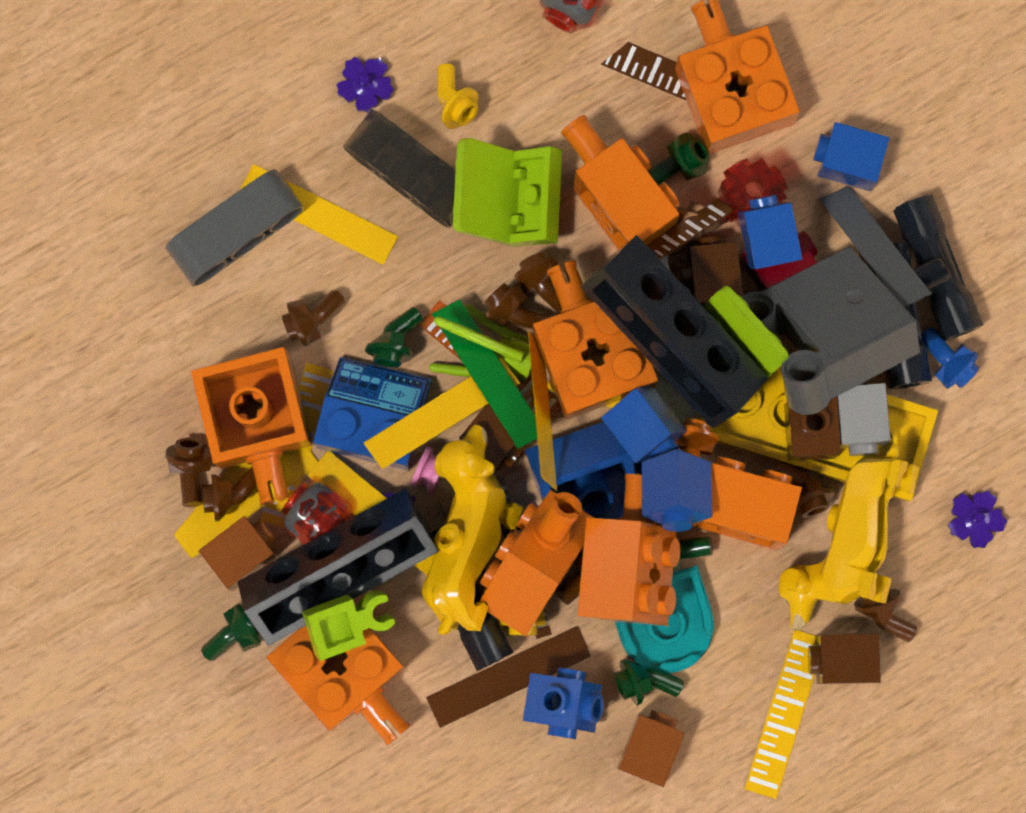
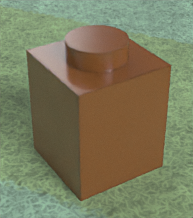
(239, 551)
(651, 748)

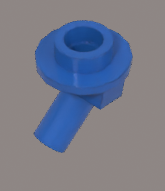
(956, 366)

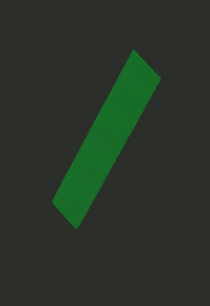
(491, 378)

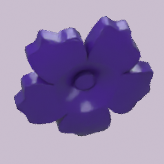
(365, 84)
(976, 518)

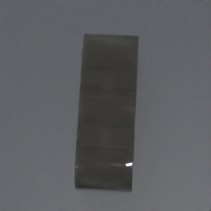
(404, 165)

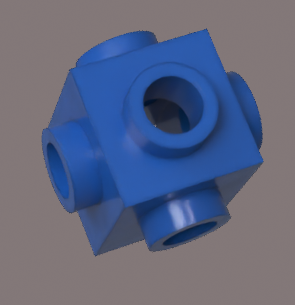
(564, 702)

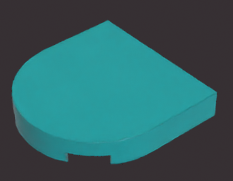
(687, 633)

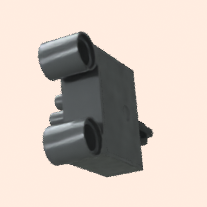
(840, 324)

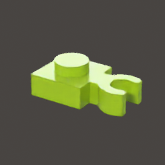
(339, 623)

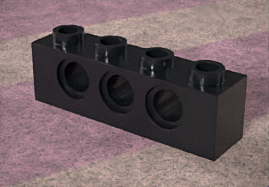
(675, 332)
(337, 564)

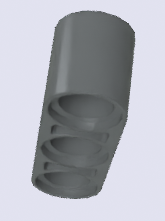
(234, 227)

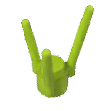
(512, 349)

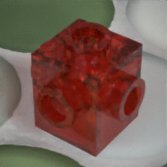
(733, 188)

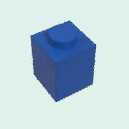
(851, 156)
(769, 232)
(644, 424)
(676, 490)

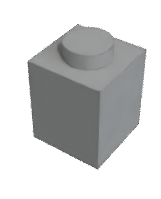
(863, 419)

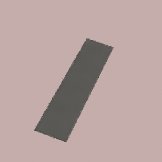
(875, 246)

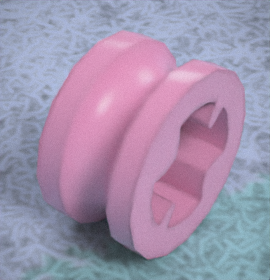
(425, 472)

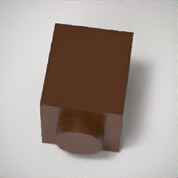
(845, 659)

